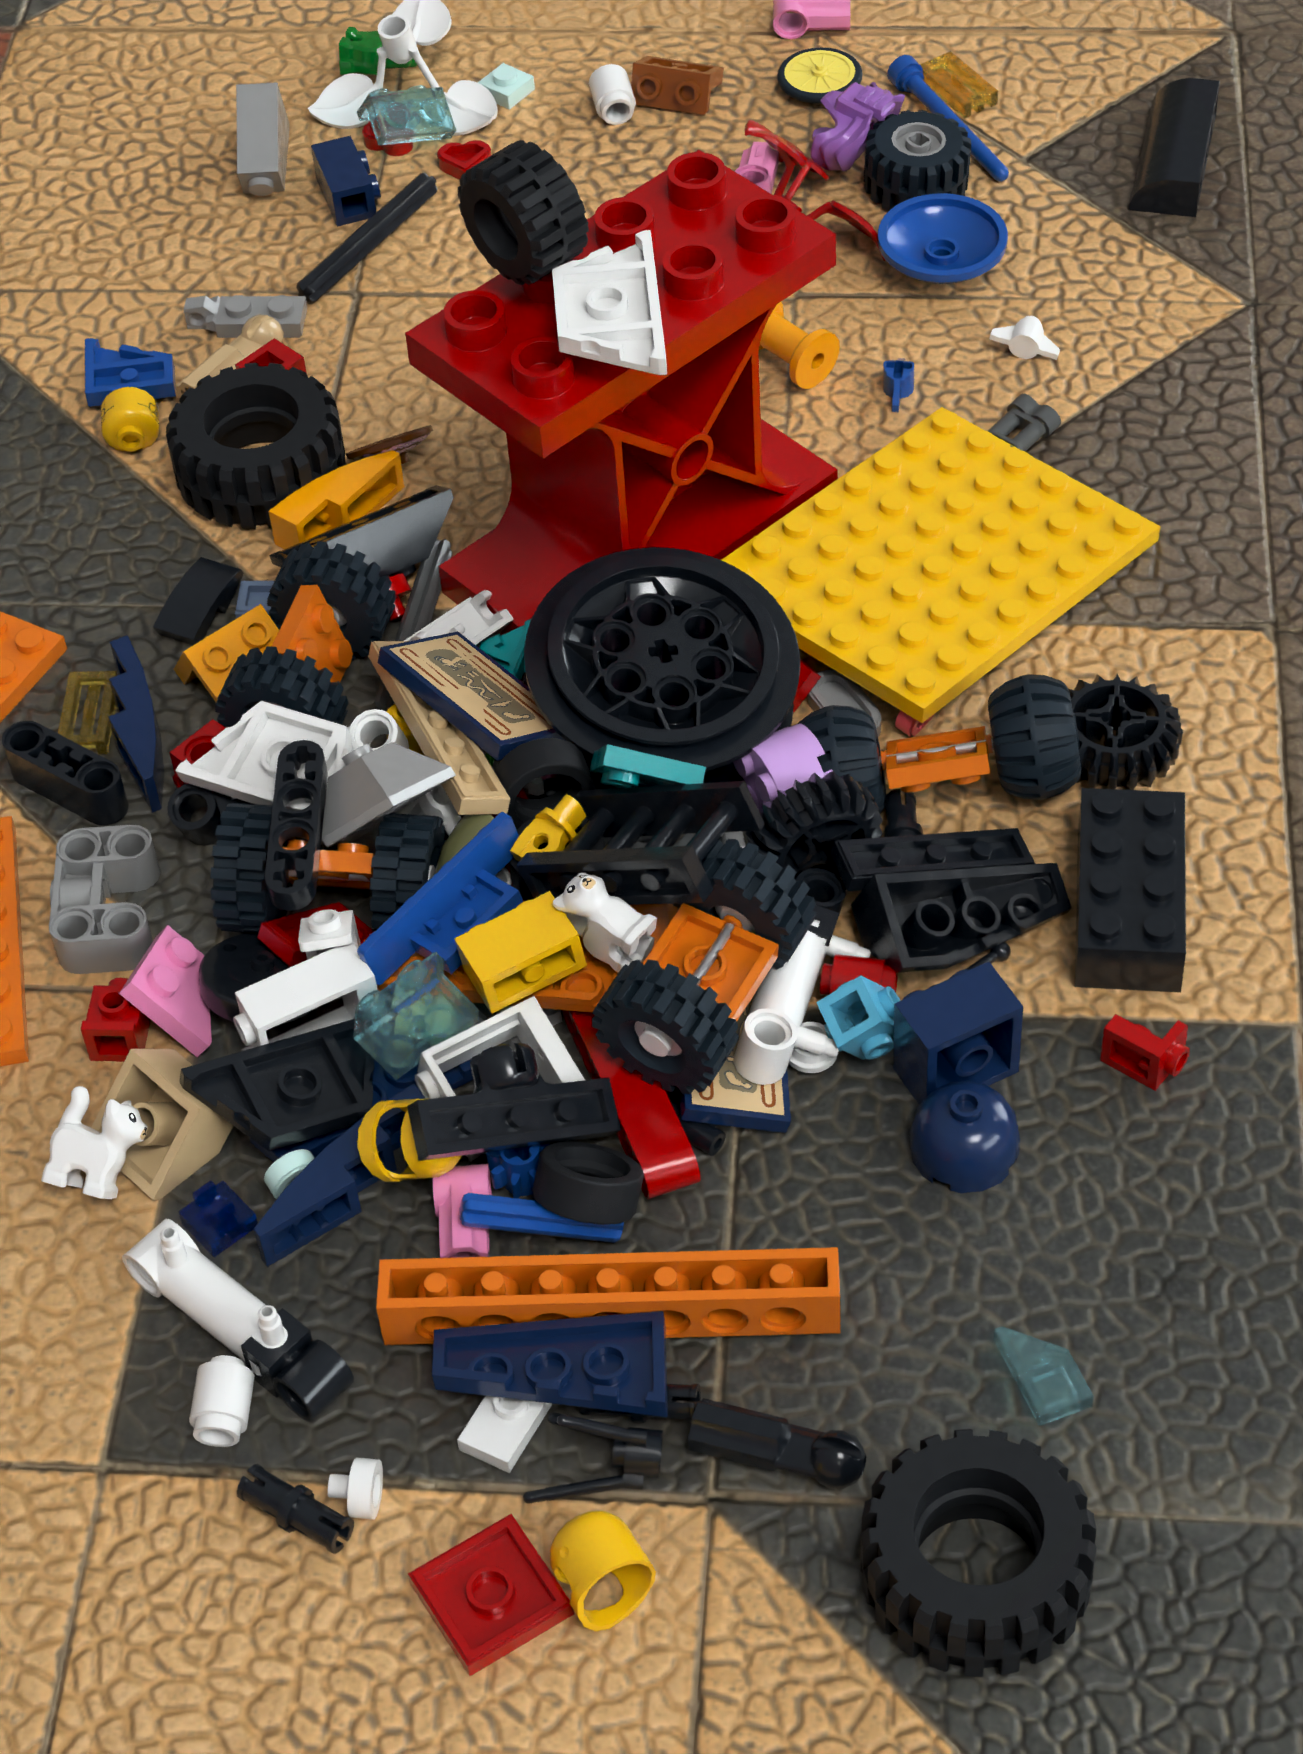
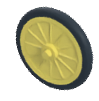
(816, 71)

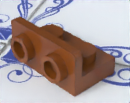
(674, 84)

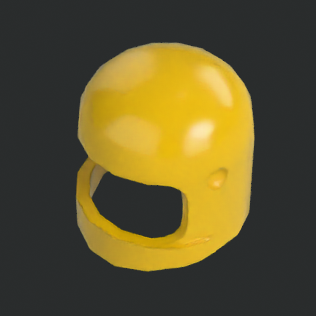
(416, 1169)
(589, 1550)

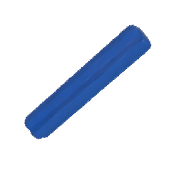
(530, 1218)

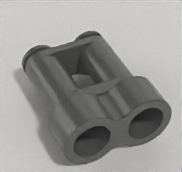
(1031, 418)

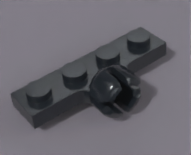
(511, 1109)

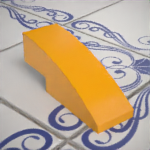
(337, 498)

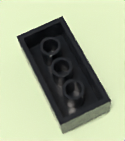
(1131, 890)

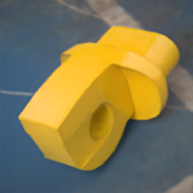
(551, 827)

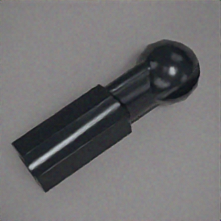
(773, 1443)

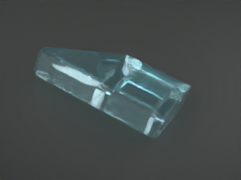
(1044, 1375)

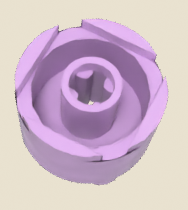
(779, 761)

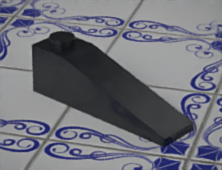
(954, 914)

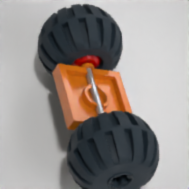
(1031, 741)

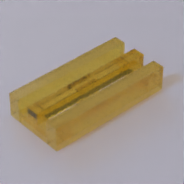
(951, 88)
(94, 679)

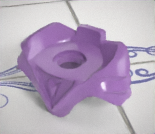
(854, 115)

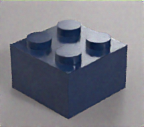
(958, 1032)

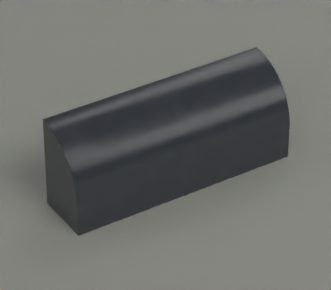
(1176, 148)

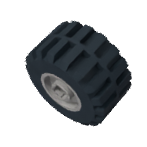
(915, 157)

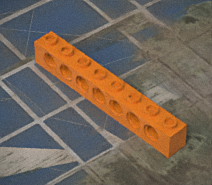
(696, 1290)

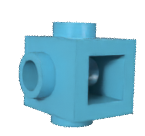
(860, 1018)

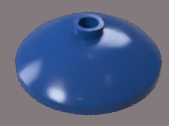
(942, 238)

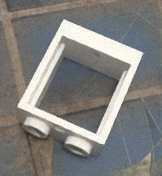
(300, 990)
(521, 1020)

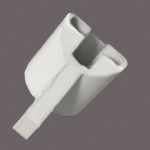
(1026, 339)

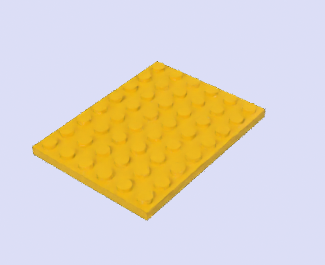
(938, 560)

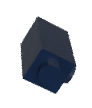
(345, 180)

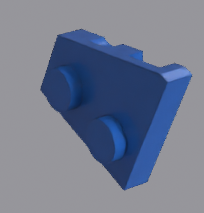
(129, 367)

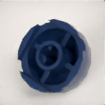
(965, 1136)

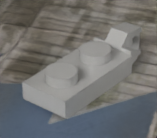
(230, 313)

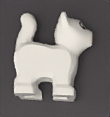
(606, 922)
(97, 1154)

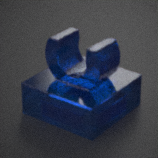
(217, 1217)

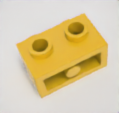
(520, 952)

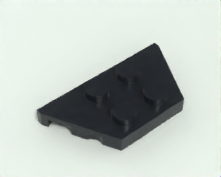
(289, 1086)

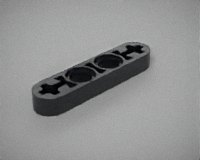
(292, 824)

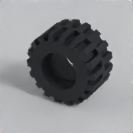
(523, 212)

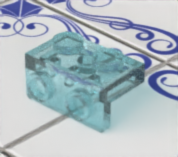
(408, 115)
(412, 1015)

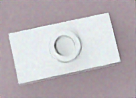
(501, 1430)

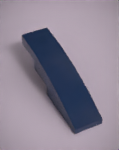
(136, 724)
(328, 1187)

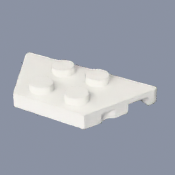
(612, 307)
(248, 753)

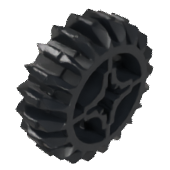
(1145, 730)
(811, 817)

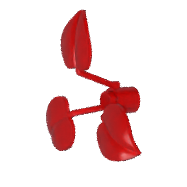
(792, 157)

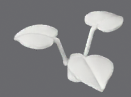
(410, 24)

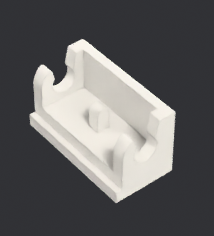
(470, 619)

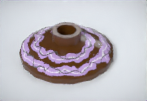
(400, 443)

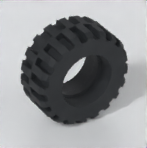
(247, 409)
(965, 1621)

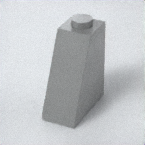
(261, 138)

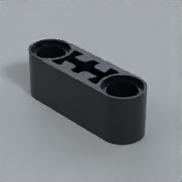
(65, 772)

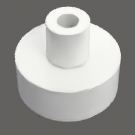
(360, 1488)

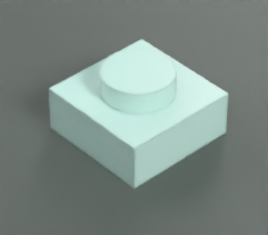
(508, 85)

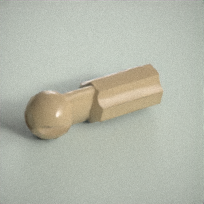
(254, 334)

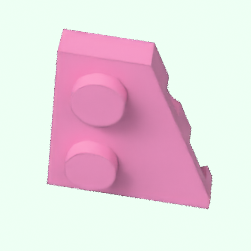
(169, 991)

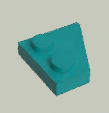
(629, 767)

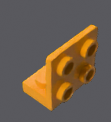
(217, 653)

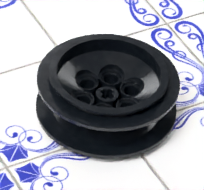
(661, 632)

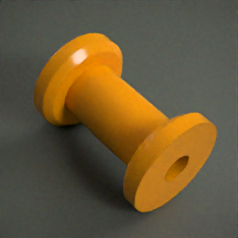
(808, 355)

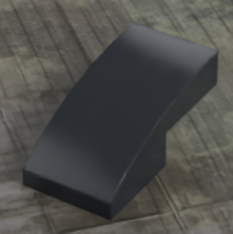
(196, 598)

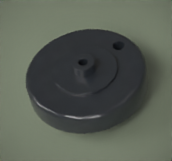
(235, 966)

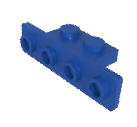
(448, 904)

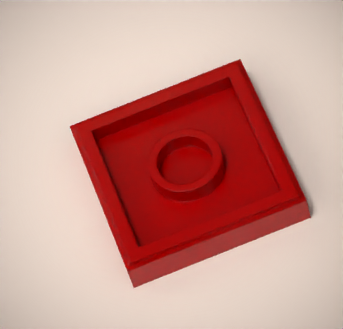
(490, 1594)

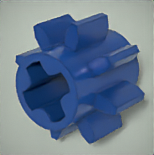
(515, 1169)

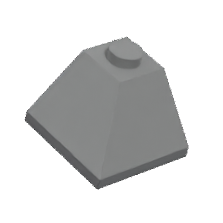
(376, 786)

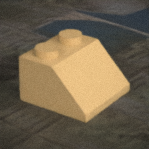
(180, 1128)

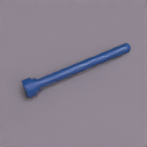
(908, 77)

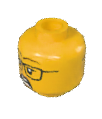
(129, 415)

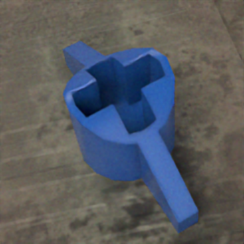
(898, 380)

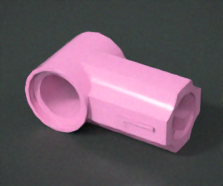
(809, 16)
(759, 165)
(448, 1190)

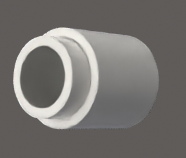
(612, 94)
(221, 1401)

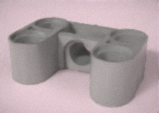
(87, 870)

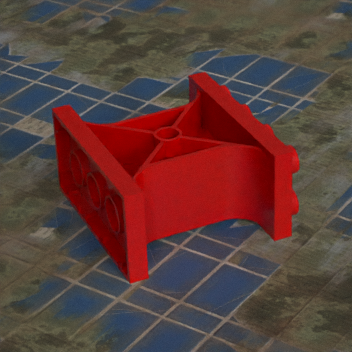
(622, 453)

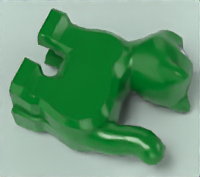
(360, 55)

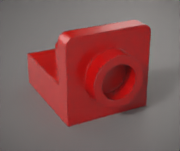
(1142, 1054)

